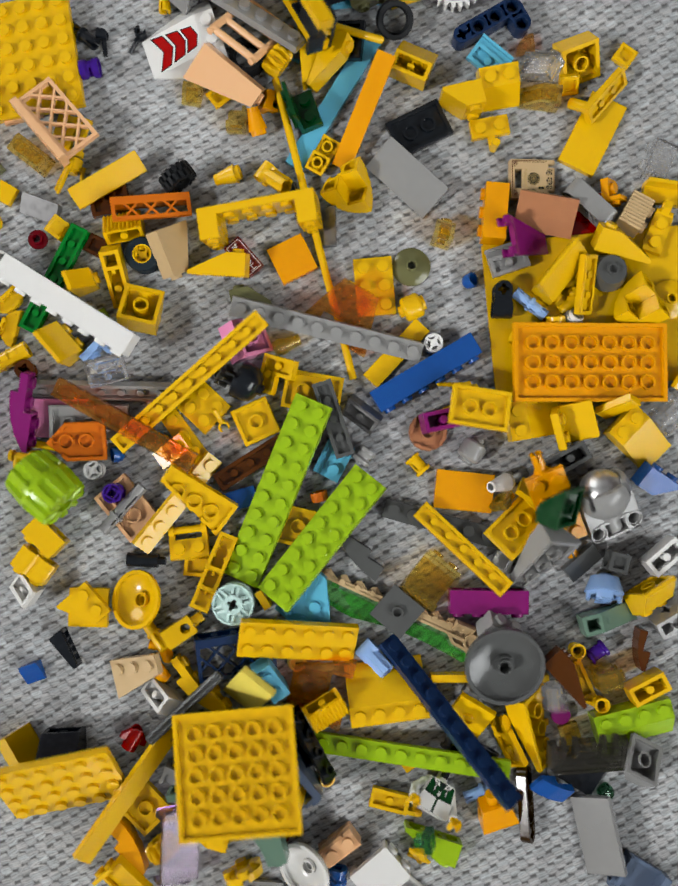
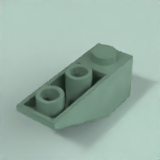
(604, 619)

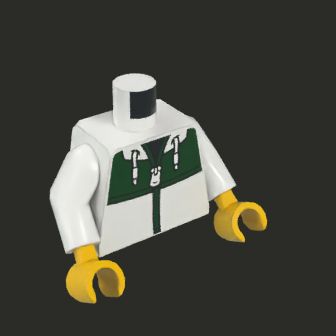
(435, 798)

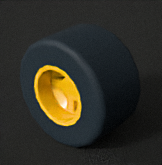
(137, 251)

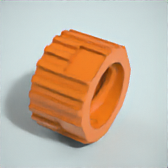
(319, 496)

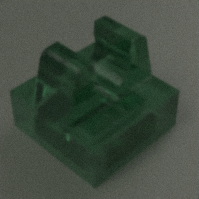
(426, 840)

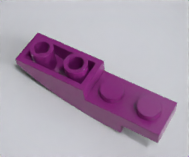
(24, 420)

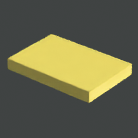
(249, 689)

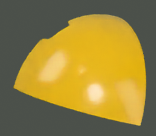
(350, 188)
(640, 302)

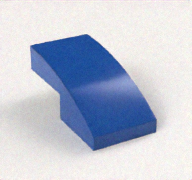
(549, 788)

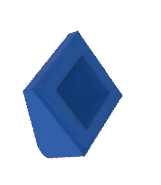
(32, 671)

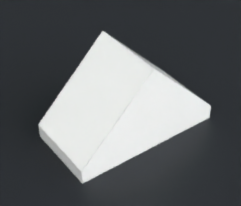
(25, 592)

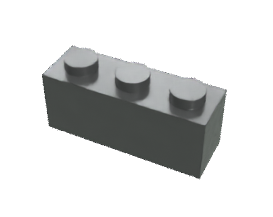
(572, 457)

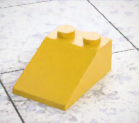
(530, 420)
(637, 437)

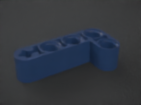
(488, 26)

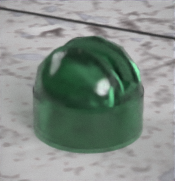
(606, 789)

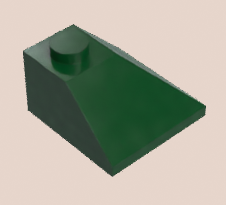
(561, 509)

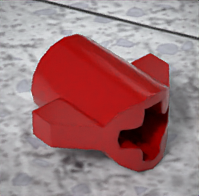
(132, 738)

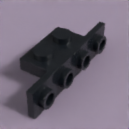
(310, 748)

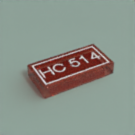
(255, 263)

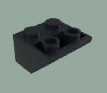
(61, 741)

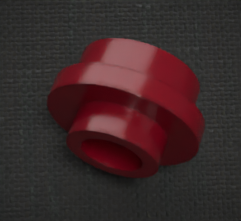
(43, 239)

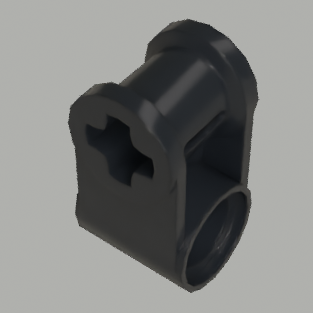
(502, 304)

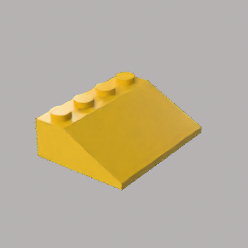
(383, 699)

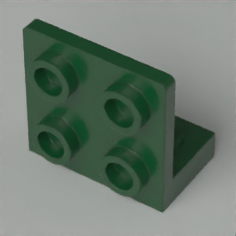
(302, 110)

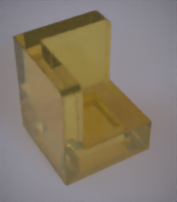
(237, 122)

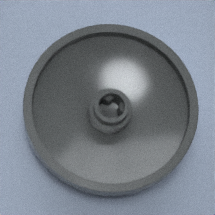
(504, 666)

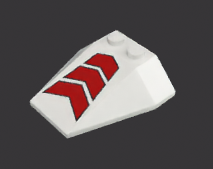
(179, 41)

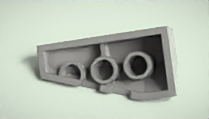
(541, 552)

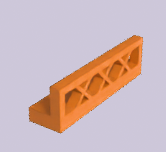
(150, 201)

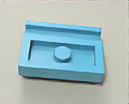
(488, 53)
(328, 465)

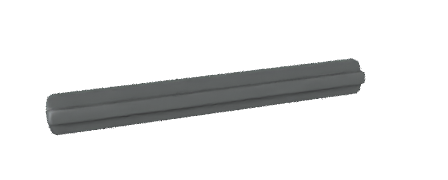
(185, 706)

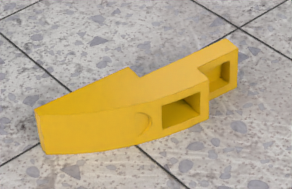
(190, 682)

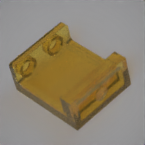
(430, 579)

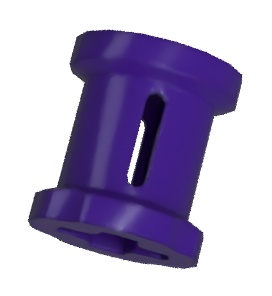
(597, 652)

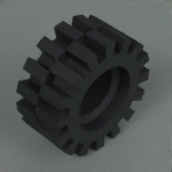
(177, 177)

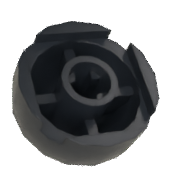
(248, 383)

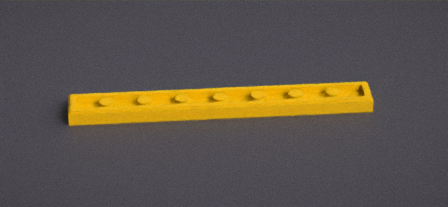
(123, 799)

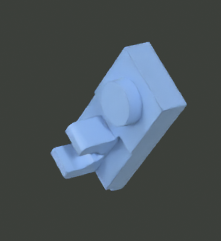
(93, 351)

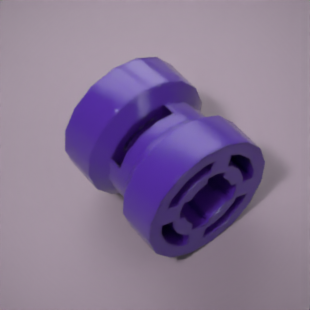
(90, 68)
(118, 492)

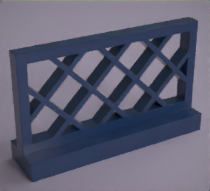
(219, 639)

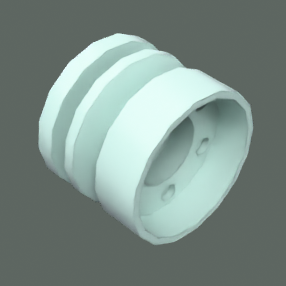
(244, 599)

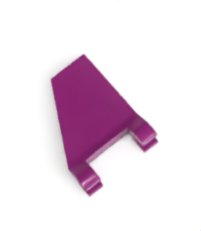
(524, 239)

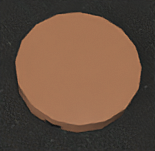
(426, 441)

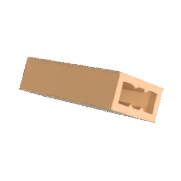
(220, 74)

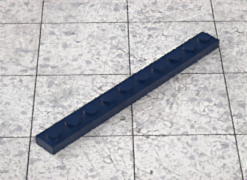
(451, 722)

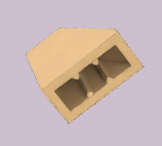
(170, 249)

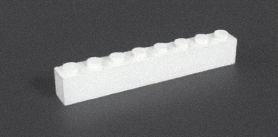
(68, 306)

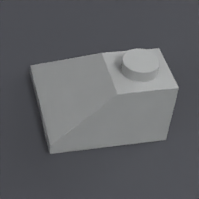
(642, 761)

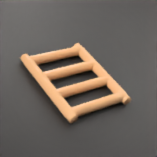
(226, 19)

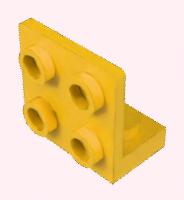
(574, 422)

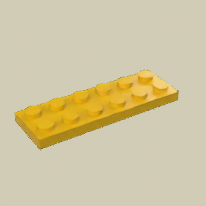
(296, 639)

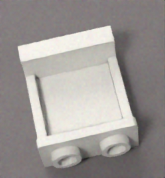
(382, 868)

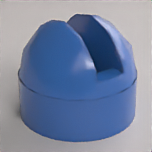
(470, 280)
(116, 455)

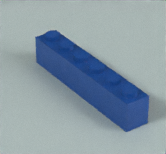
(425, 372)

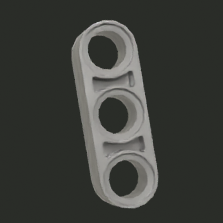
(591, 204)

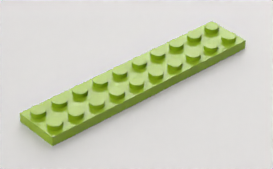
(278, 489)

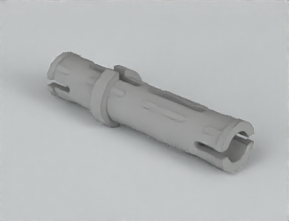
(122, 508)

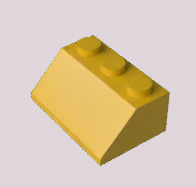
(559, 274)

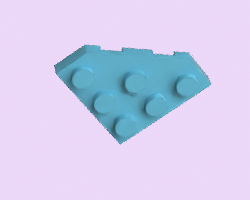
(312, 605)

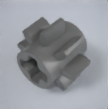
(224, 375)

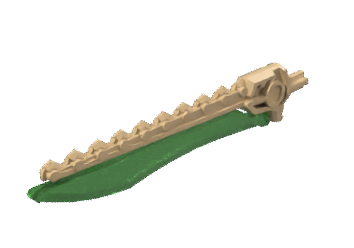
(459, 632)

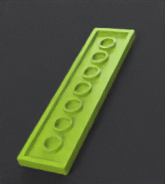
(321, 538)

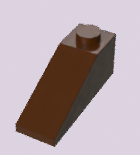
(565, 672)

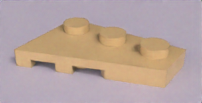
(134, 671)

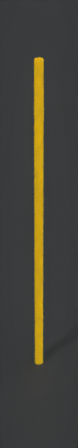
(316, 236)

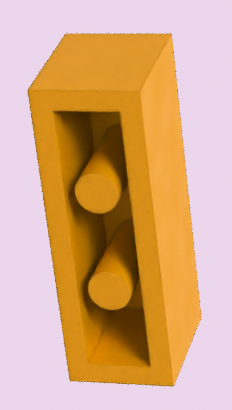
(494, 206)

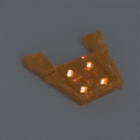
(348, 304)
(313, 680)

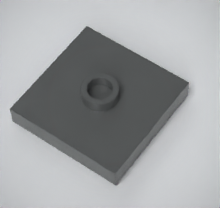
(397, 610)

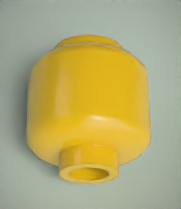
(412, 307)

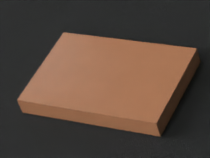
(547, 212)

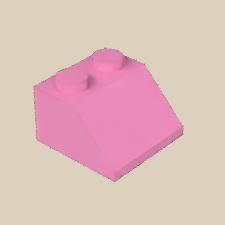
(257, 347)

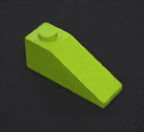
(447, 845)

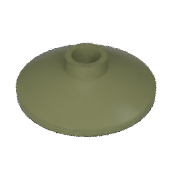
(409, 276)

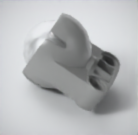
(607, 504)

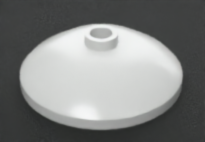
(304, 867)

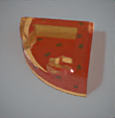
(525, 44)

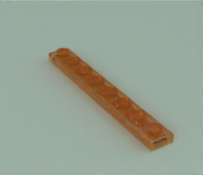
(124, 424)

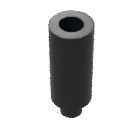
(145, 560)

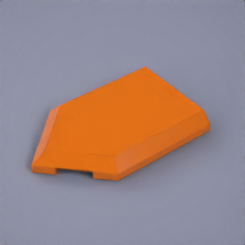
(80, 441)

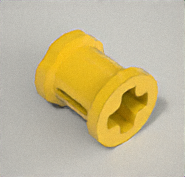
(417, 464)

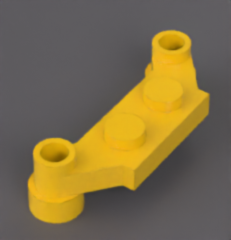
(588, 691)

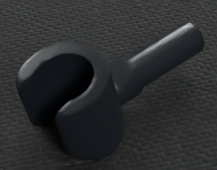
(103, 35)
(138, 38)

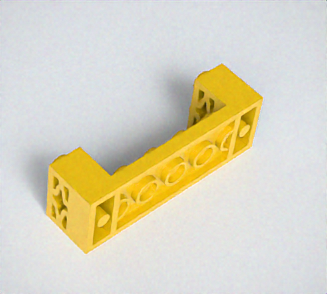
(213, 218)

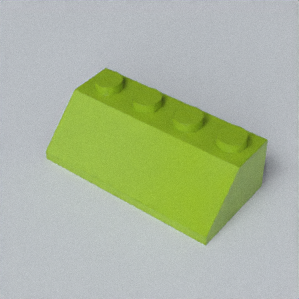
(625, 718)

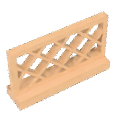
(39, 127)

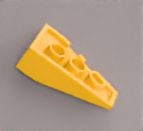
(530, 726)

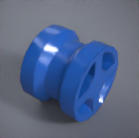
(337, 875)

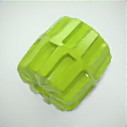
(44, 486)

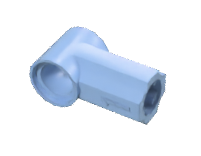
(371, 655)

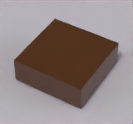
(94, 244)

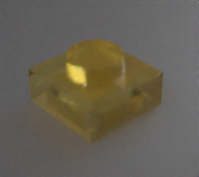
(502, 501)
(568, 730)

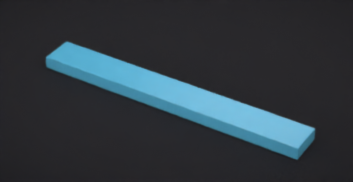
(334, 102)

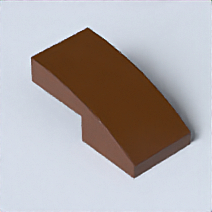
(640, 655)

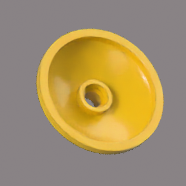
(136, 599)

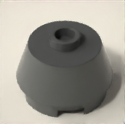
(610, 272)

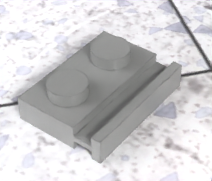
(501, 266)

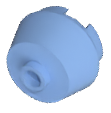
(604, 588)

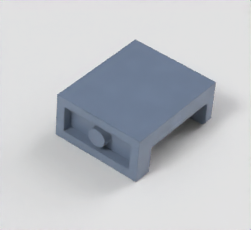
(310, 782)
(639, 873)

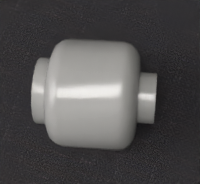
(471, 450)

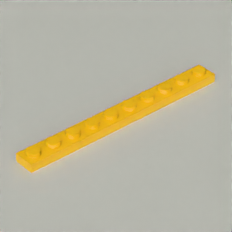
(197, 375)

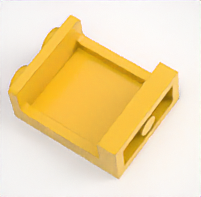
(120, 873)

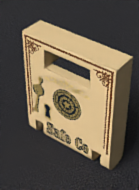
(534, 176)

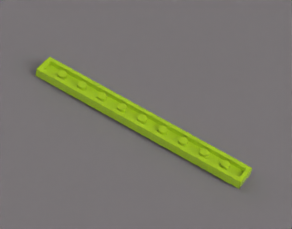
(401, 754)

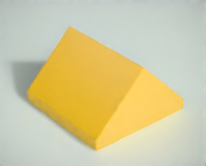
(20, 745)

